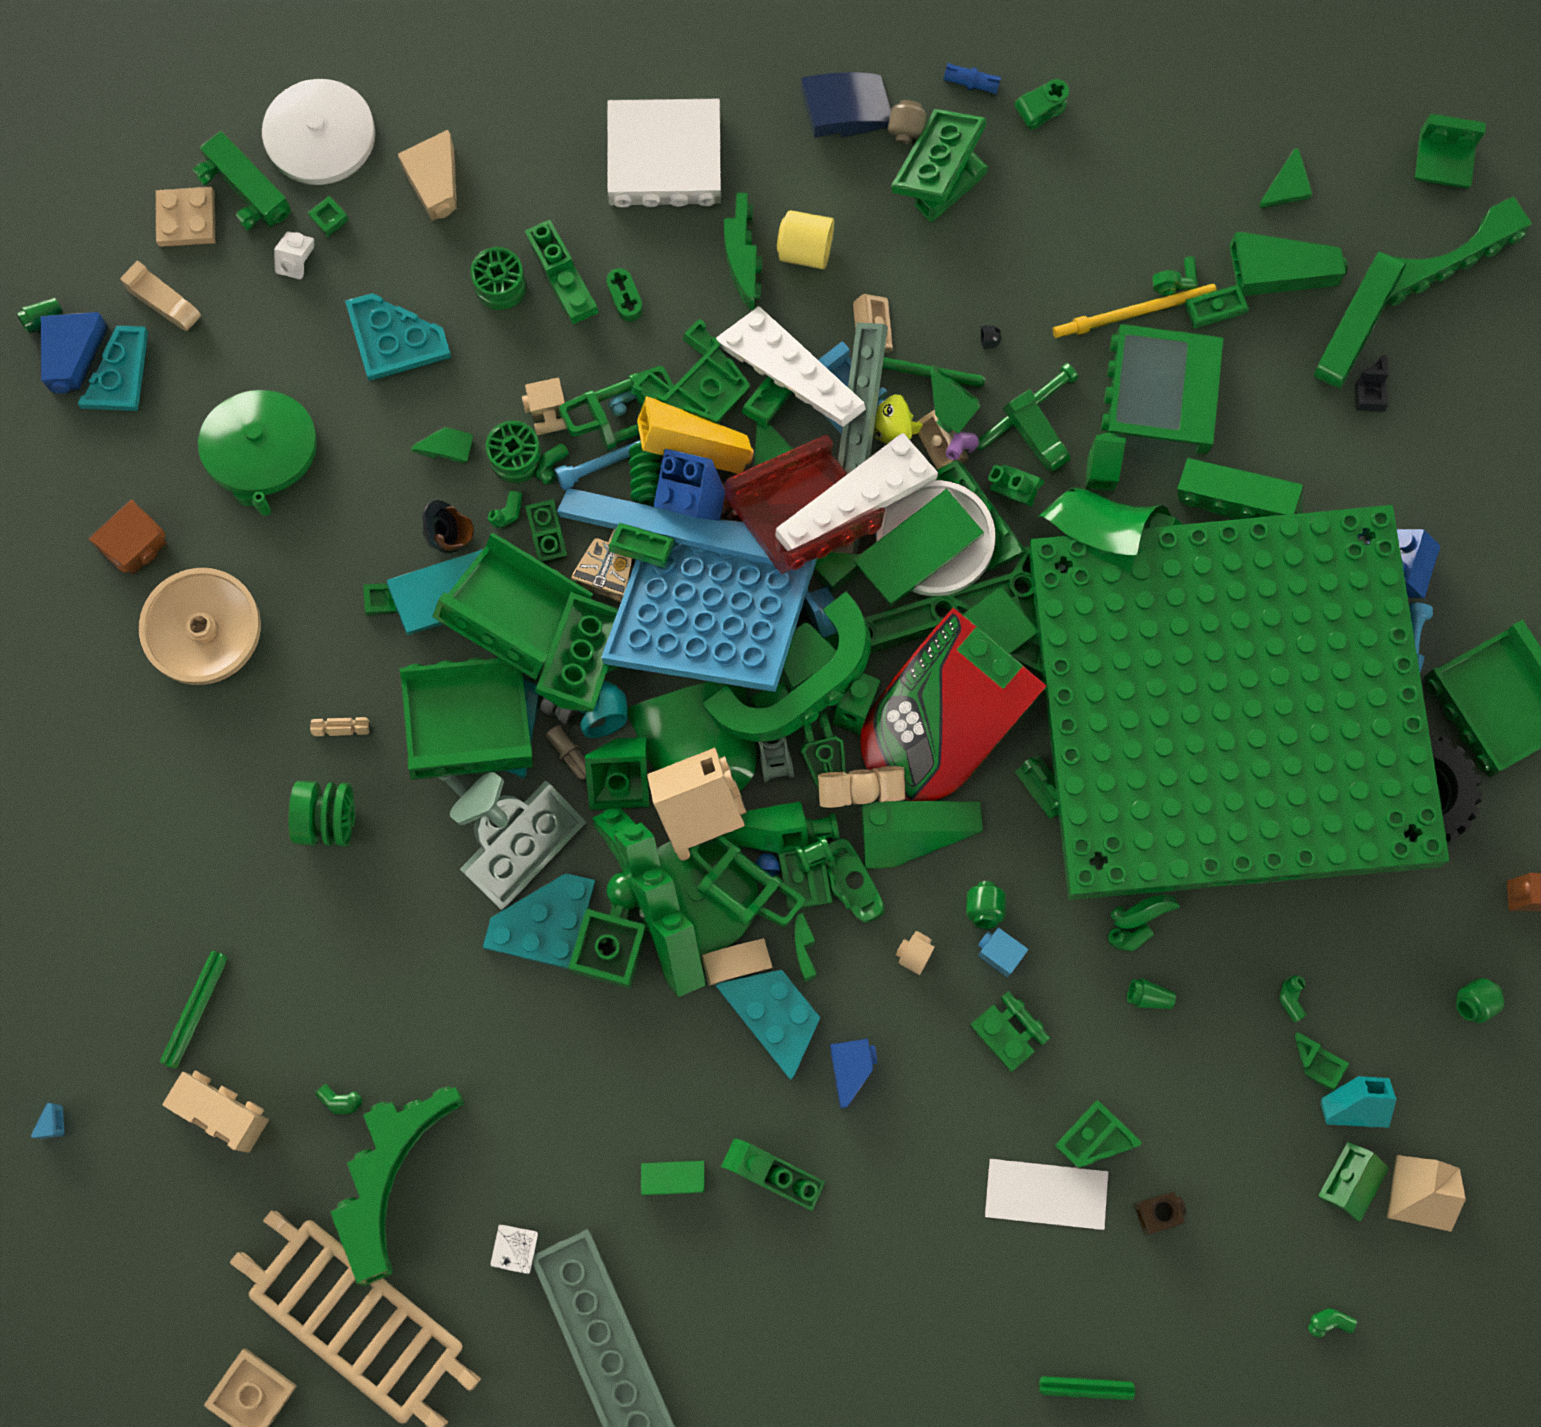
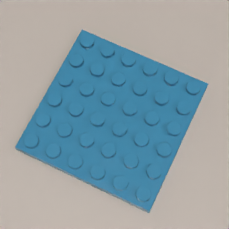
(709, 618)

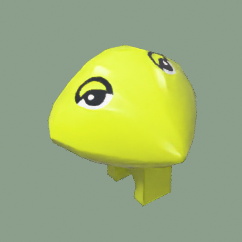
(894, 419)

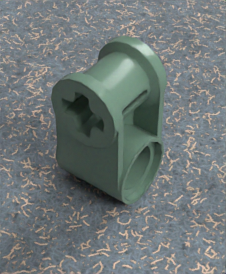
(775, 760)

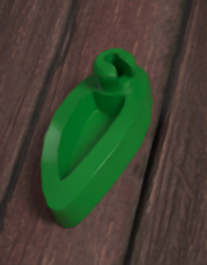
(1143, 911)

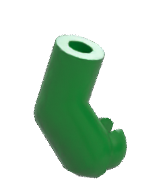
(509, 514)
(1127, 940)
(1289, 997)
(339, 1103)
(1329, 1319)

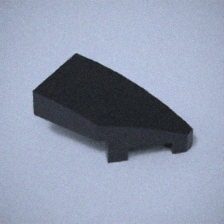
(1371, 387)

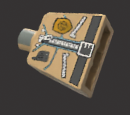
(604, 571)

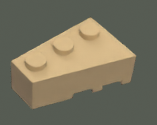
(216, 1111)

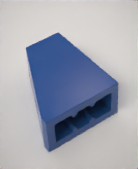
(69, 348)

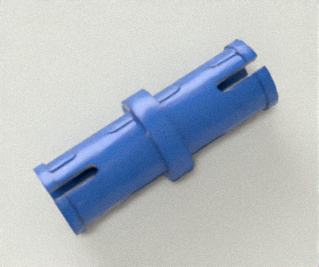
(972, 78)

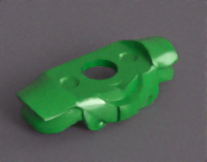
(864, 901)

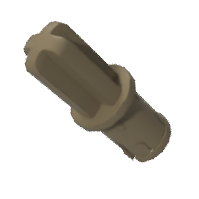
(568, 751)

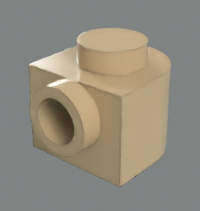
(915, 953)

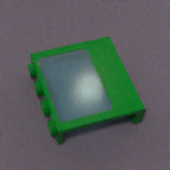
(1163, 385)

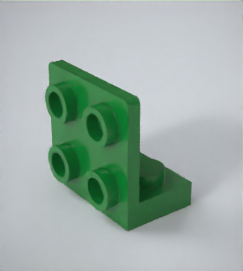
(1448, 150)

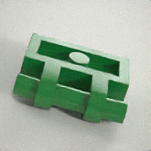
(1003, 1038)

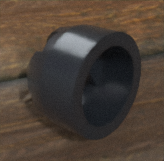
(990, 336)

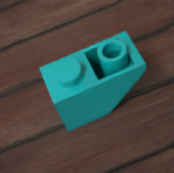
(1360, 1103)

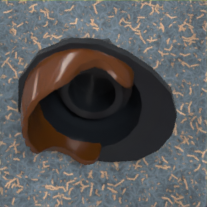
(446, 527)

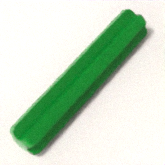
(1087, 1388)

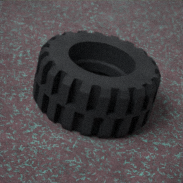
(1457, 788)

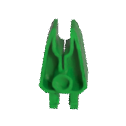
(823, 753)

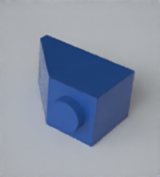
(851, 1067)

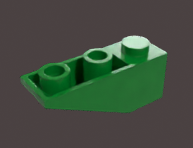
(772, 829)
(773, 1173)

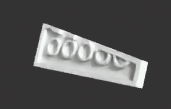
(778, 355)
(874, 484)

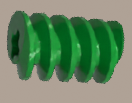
(644, 474)

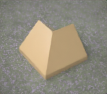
(1426, 1193)

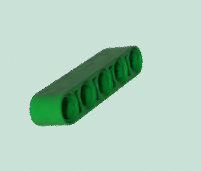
(1359, 320)

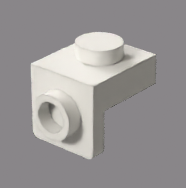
(292, 253)

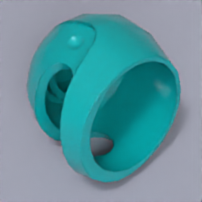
(612, 706)

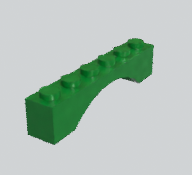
(1499, 226)

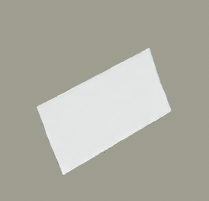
(1046, 1194)

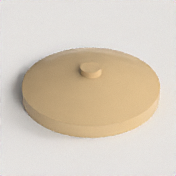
(199, 626)

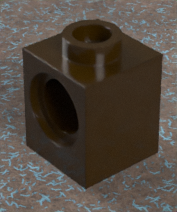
(1146, 1212)

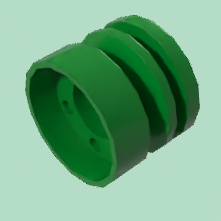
(321, 813)

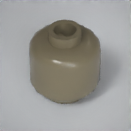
(907, 121)

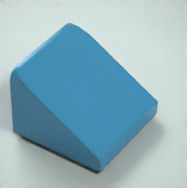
(50, 1123)

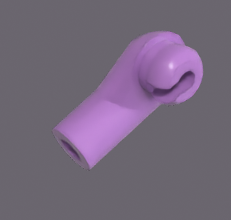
(961, 441)

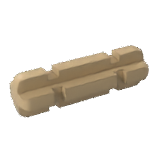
(340, 726)

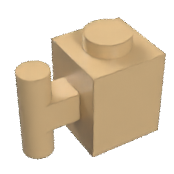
(543, 402)

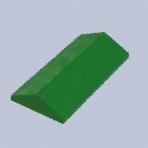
(574, 663)

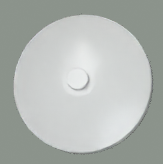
(318, 131)
(969, 564)

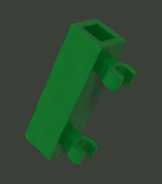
(245, 179)

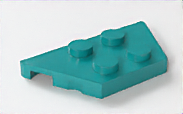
(774, 1014)

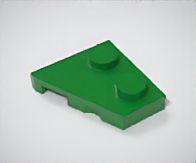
(1095, 1137)

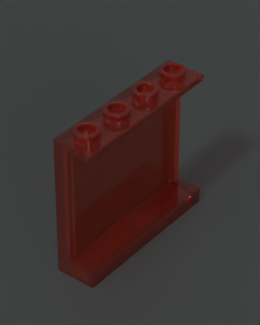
(781, 488)

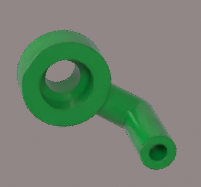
(1169, 281)
(257, 500)

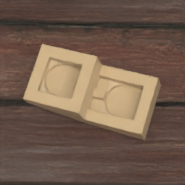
(736, 961)

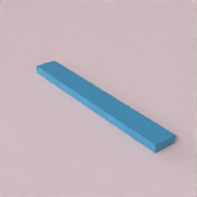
(686, 530)

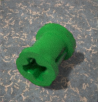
(822, 827)
(814, 854)

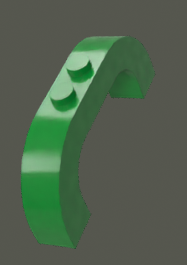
(813, 695)

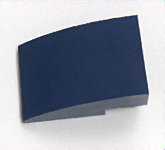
(845, 103)

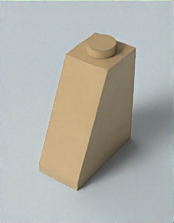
(432, 174)

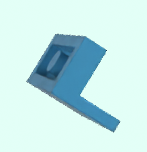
(814, 605)

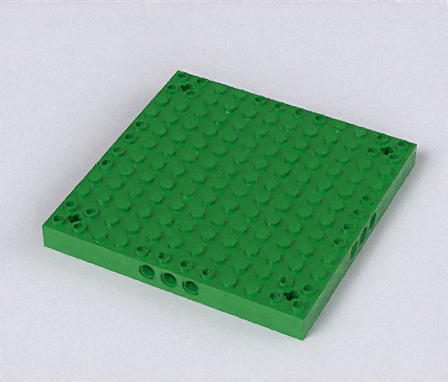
(1236, 705)

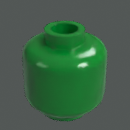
(986, 905)
(1479, 1000)

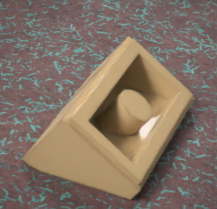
(873, 310)
(937, 441)

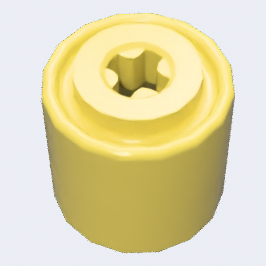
(805, 239)

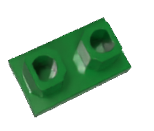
(1014, 484)

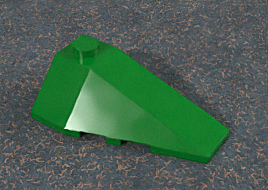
(910, 829)

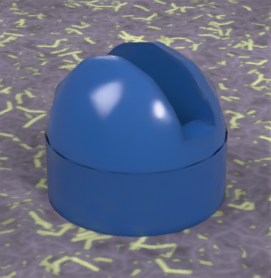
(769, 863)

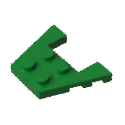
(707, 388)

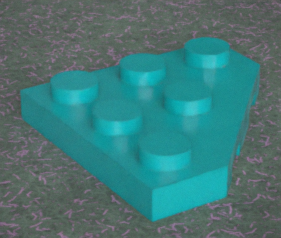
(393, 337)
(543, 923)

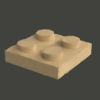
(185, 216)
(250, 1393)

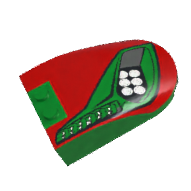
(947, 709)

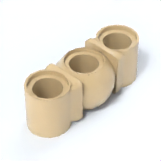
(861, 786)

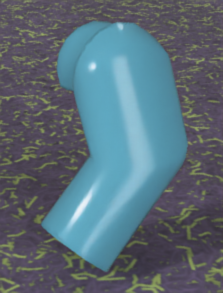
(617, 403)

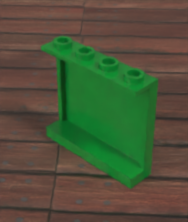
(509, 605)
(1494, 697)
(465, 718)

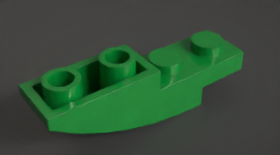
(741, 254)
(561, 272)

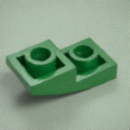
(546, 530)

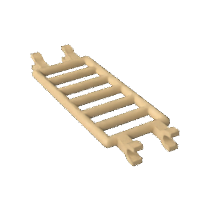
(329, 1353)

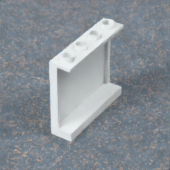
(664, 152)

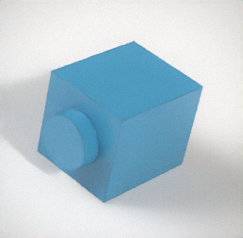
(1001, 951)

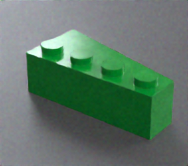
(1237, 492)

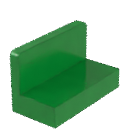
(1354, 1180)

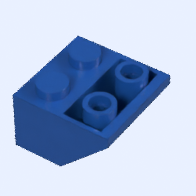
(689, 486)
(1418, 559)

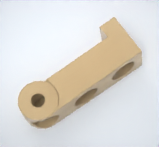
(159, 296)

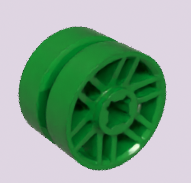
(498, 278)
(513, 451)

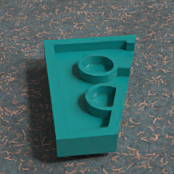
(120, 373)

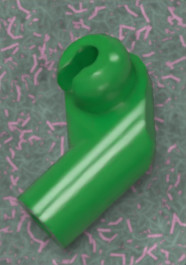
(547, 461)

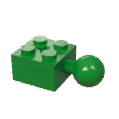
(601, 929)

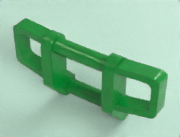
(600, 422)
(771, 884)

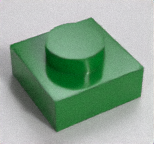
(328, 216)

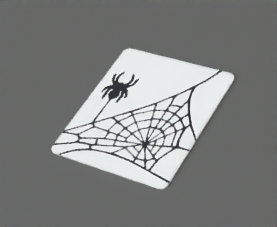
(514, 1249)

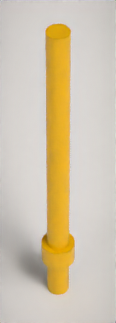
(1083, 324)

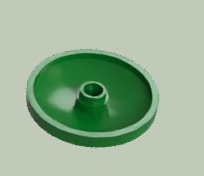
(257, 442)
(712, 922)

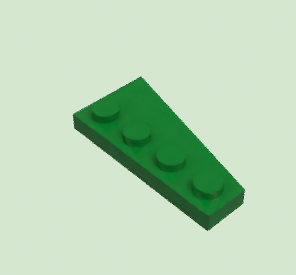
(1006, 543)

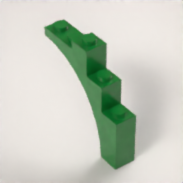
(656, 894)
(362, 1220)

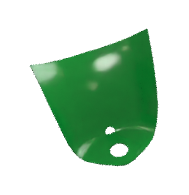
(1100, 521)
(682, 727)

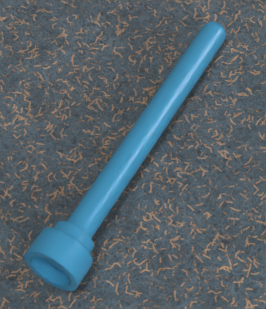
(568, 475)

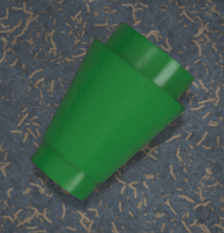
(31, 315)
(1147, 994)

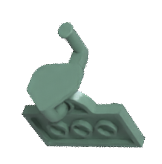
(519, 839)

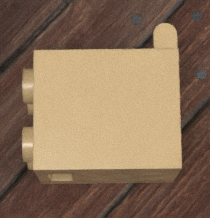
(696, 800)

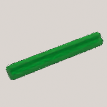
(193, 1009)

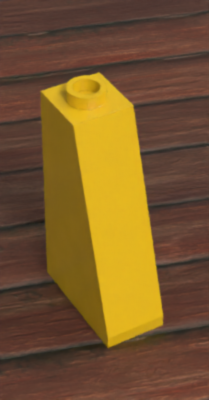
(675, 429)

